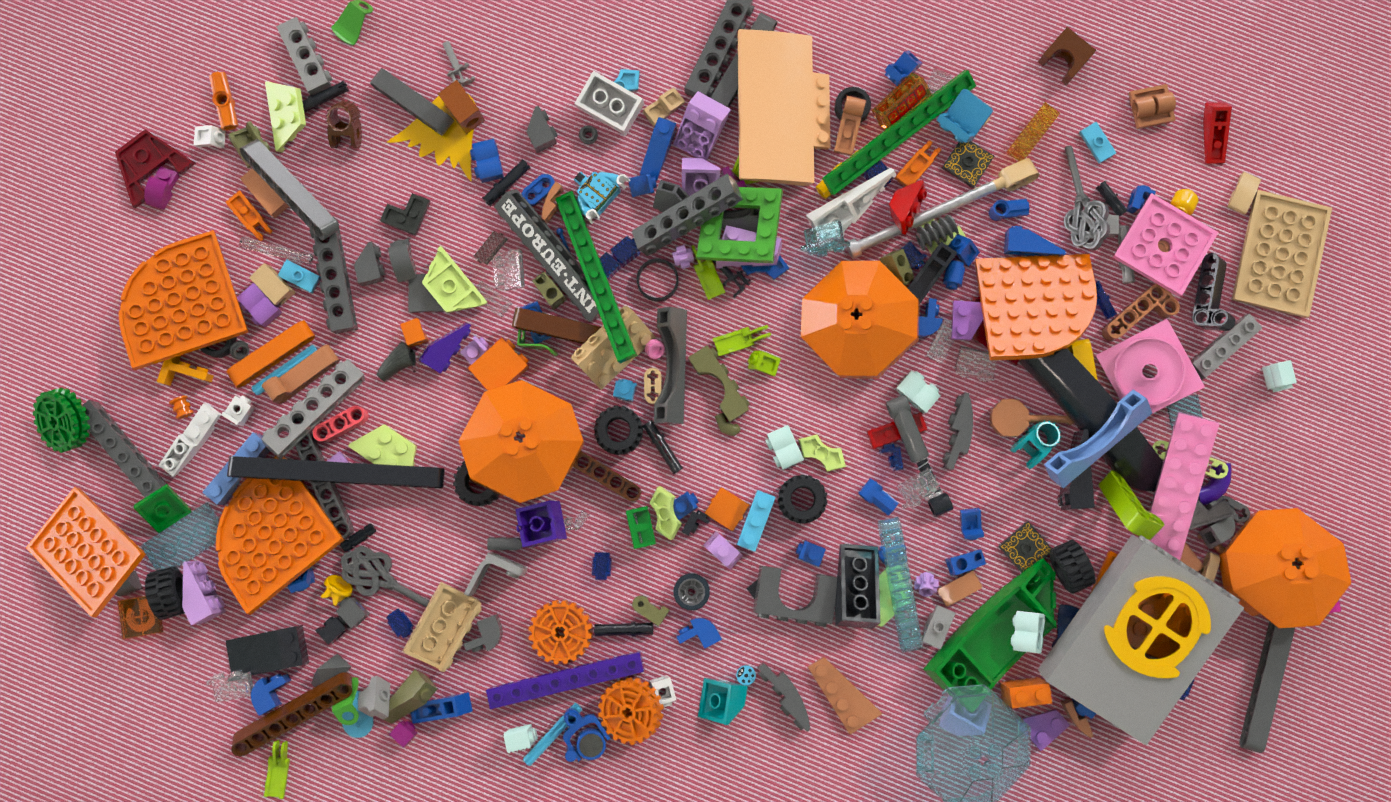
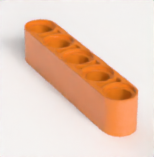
(270, 354)

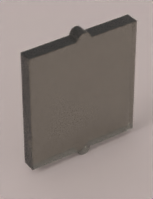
(490, 247)

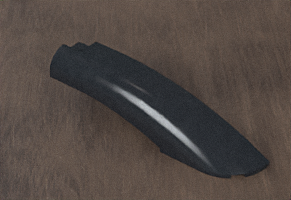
(1089, 409)

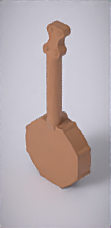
(1012, 418)

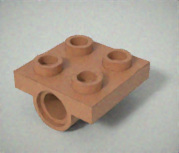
(1152, 106)

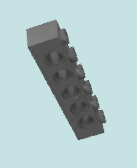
(710, 52)
(687, 215)
(347, 321)
(122, 450)

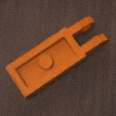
(917, 165)
(247, 214)

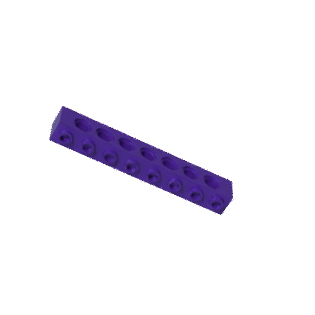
(565, 680)

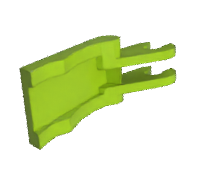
(708, 277)
(738, 340)
(277, 771)

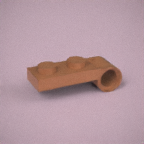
(849, 125)

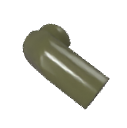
(725, 427)

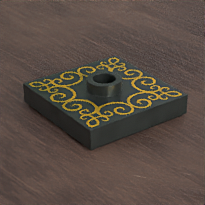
(968, 162)
(1025, 547)

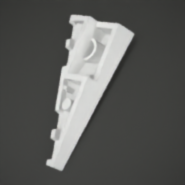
(851, 204)

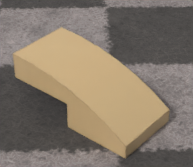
(664, 106)
(1244, 193)

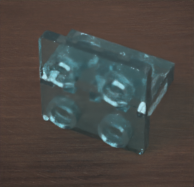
(825, 239)

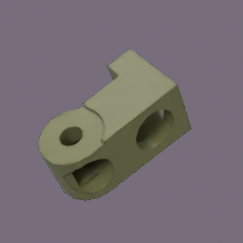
(898, 264)
(549, 290)
(643, 606)

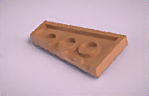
(843, 696)

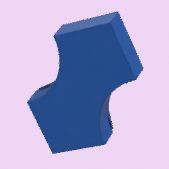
(773, 271)

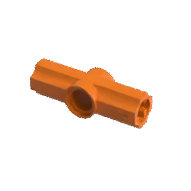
(225, 111)

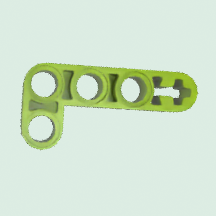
(1128, 507)

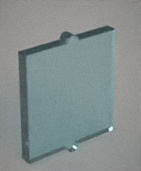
(1187, 405)

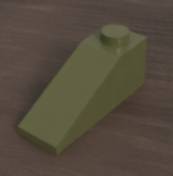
(410, 696)

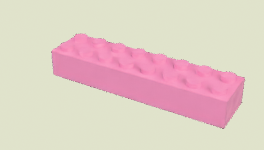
(1182, 479)

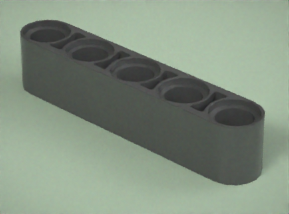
(411, 101)

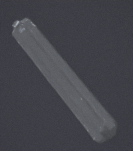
(276, 250)

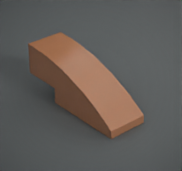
(264, 193)

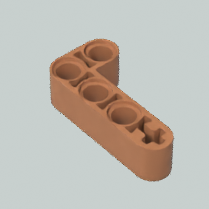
(1136, 314)
(284, 387)

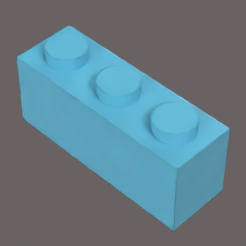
(756, 520)

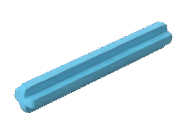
(257, 388)
(548, 738)

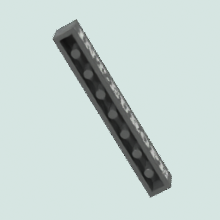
(548, 251)

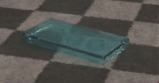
(183, 539)

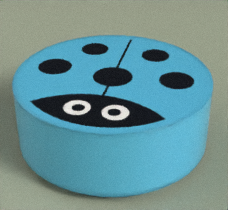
(746, 675)

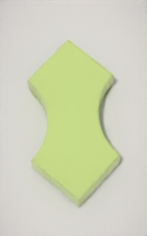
(830, 457)
(666, 519)

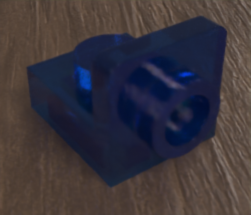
(913, 255)
(895, 459)

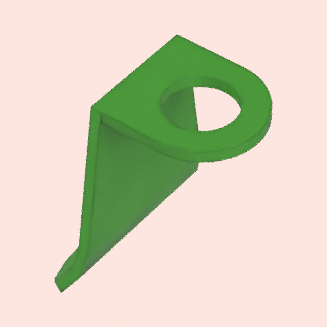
(350, 22)
(521, 343)
(347, 706)

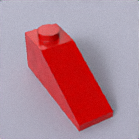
(1216, 131)

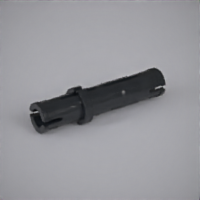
(334, 91)
(503, 185)
(649, 428)
(624, 629)

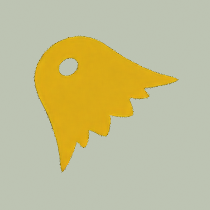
(453, 143)

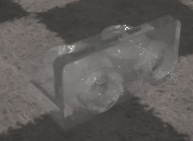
(941, 343)
(917, 488)

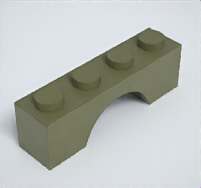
(705, 363)

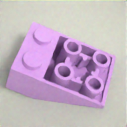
(701, 126)
(199, 594)

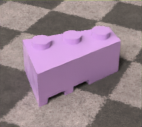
(738, 234)

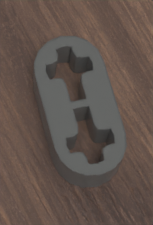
(1237, 506)

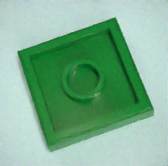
(162, 508)

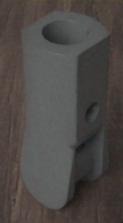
(504, 543)

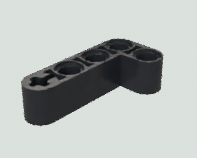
(1212, 268)

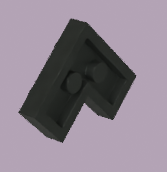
(408, 219)

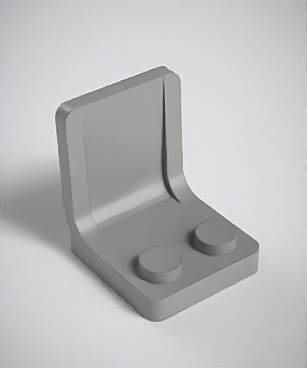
(513, 569)

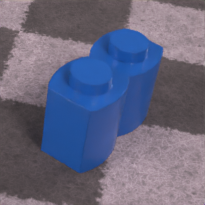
(487, 160)

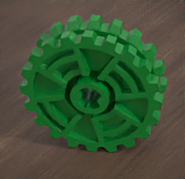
(61, 420)

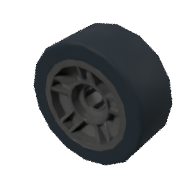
(681, 588)

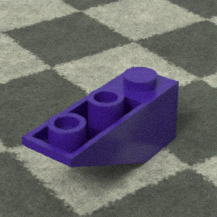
(440, 351)

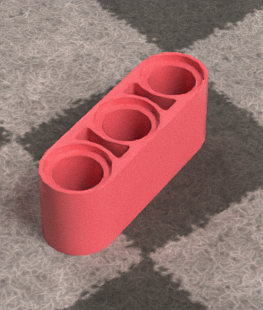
(331, 424)

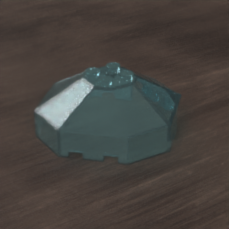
(961, 730)

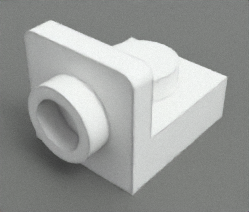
(209, 136)

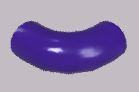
(1215, 487)

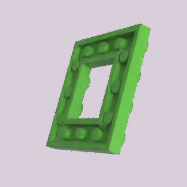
(758, 251)

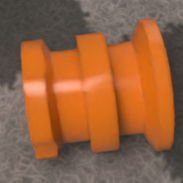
(181, 407)

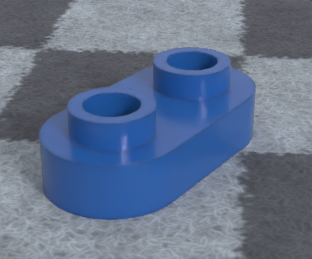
(537, 189)

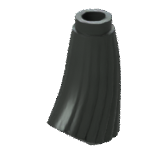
(397, 360)

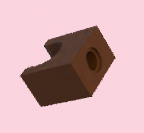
(1072, 50)

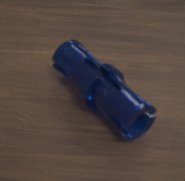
(1104, 302)

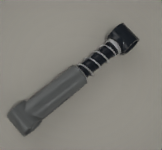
(901, 414)

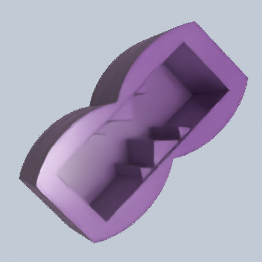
(259, 306)

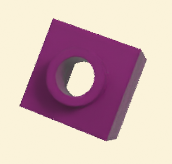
(403, 733)

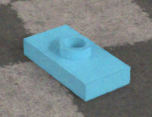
(1097, 142)
(299, 276)

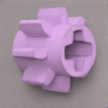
(683, 256)
(926, 584)

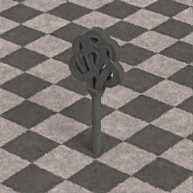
(1078, 221)
(390, 583)

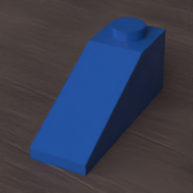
(658, 147)
(1027, 243)
(443, 708)

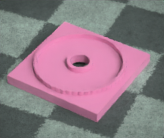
(1187, 240)
(1154, 346)

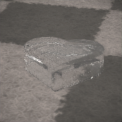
(938, 79)

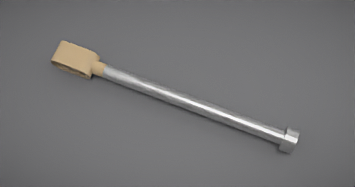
(1011, 178)

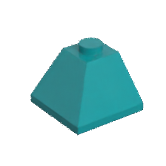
(721, 700)

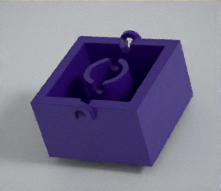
(541, 523)

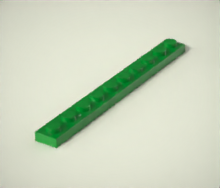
(897, 133)
(596, 277)

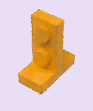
(174, 365)

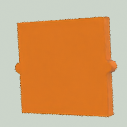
(726, 509)

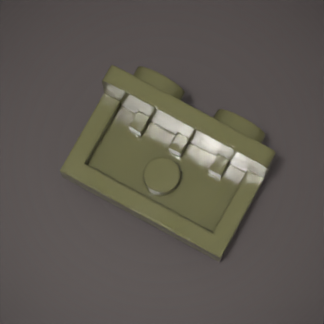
(244, 136)

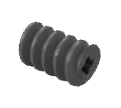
(935, 231)

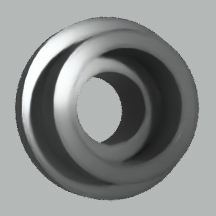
(588, 129)
(242, 353)

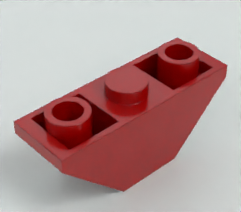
(906, 204)

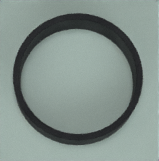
(657, 260)

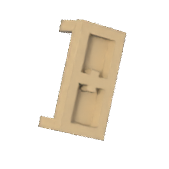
(271, 284)

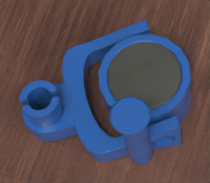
(589, 742)

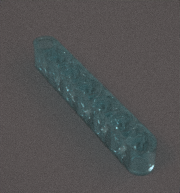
(900, 584)

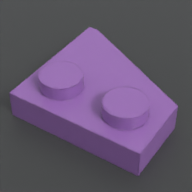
(965, 319)
(1046, 727)

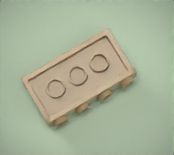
(597, 355)
(443, 627)

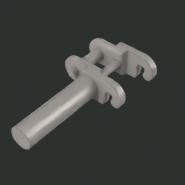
(455, 64)

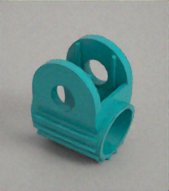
(1053, 437)

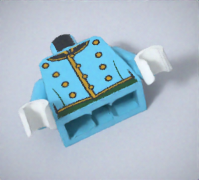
(598, 192)

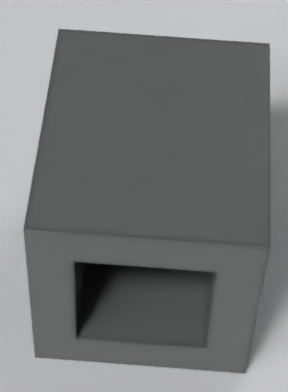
(352, 611)

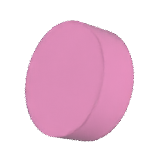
(654, 349)

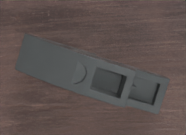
(962, 424)
(791, 701)

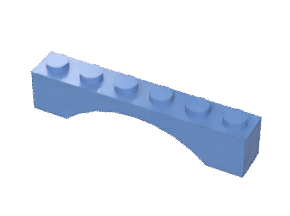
(1071, 463)

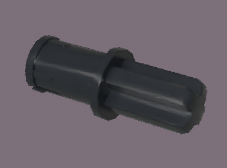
(1111, 198)

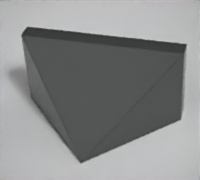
(330, 669)

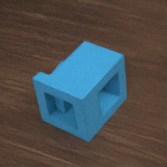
(624, 390)

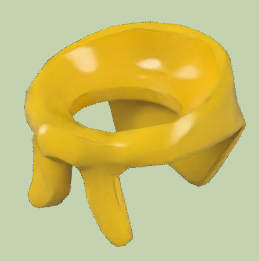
(336, 588)

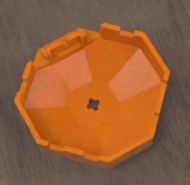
(878, 337)
(528, 467)
(1261, 572)

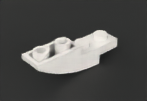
(191, 440)

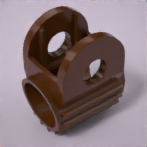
(338, 128)

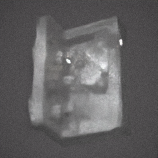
(508, 270)
(975, 364)
(231, 686)

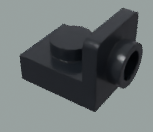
(691, 524)

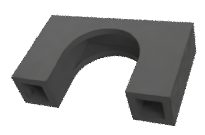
(818, 610)

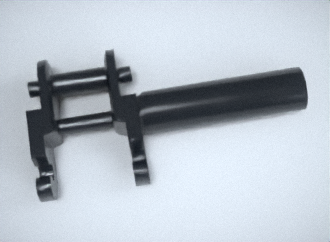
(729, 274)

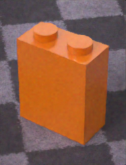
(499, 365)
(1025, 692)

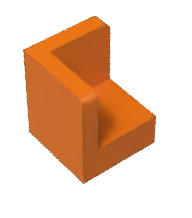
(413, 333)

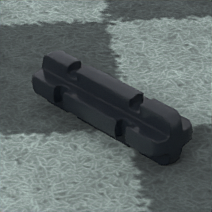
(357, 537)

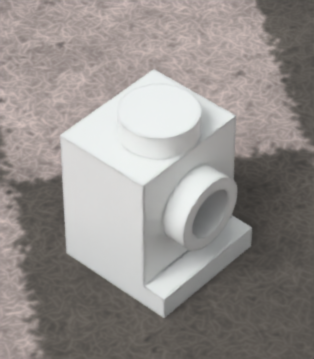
(243, 415)
(666, 683)

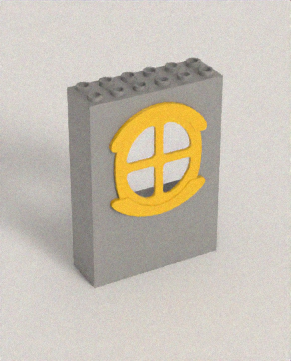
(1100, 667)

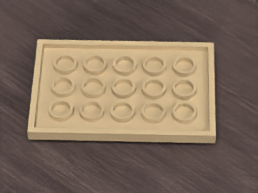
(1282, 254)

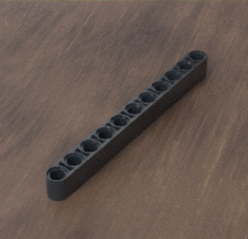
(335, 472)

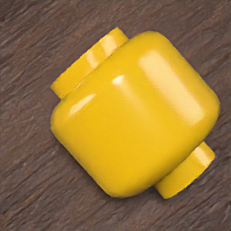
(1185, 200)

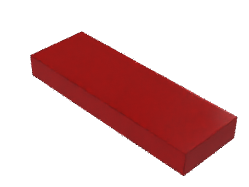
(889, 433)

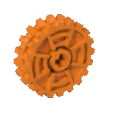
(545, 631)
(618, 717)

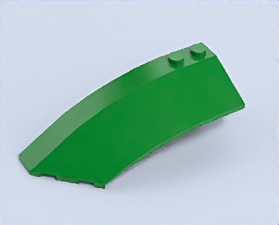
(982, 645)

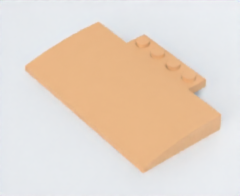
(780, 107)

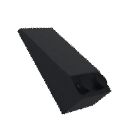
(1079, 492)
(857, 587)
(268, 651)

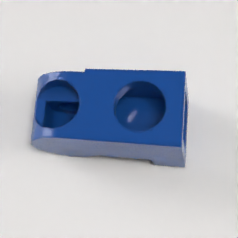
(965, 562)

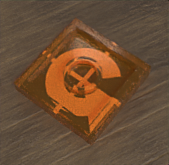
(137, 618)

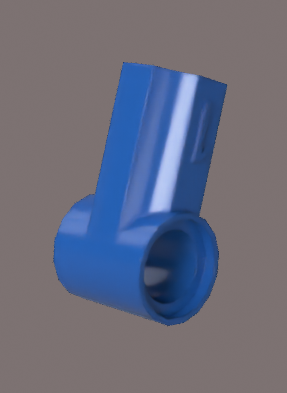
(1010, 209)
(874, 493)

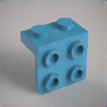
(965, 116)

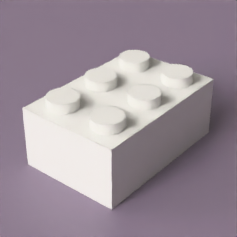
(609, 103)

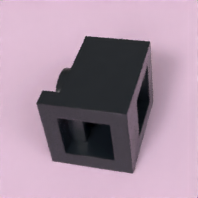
(333, 629)

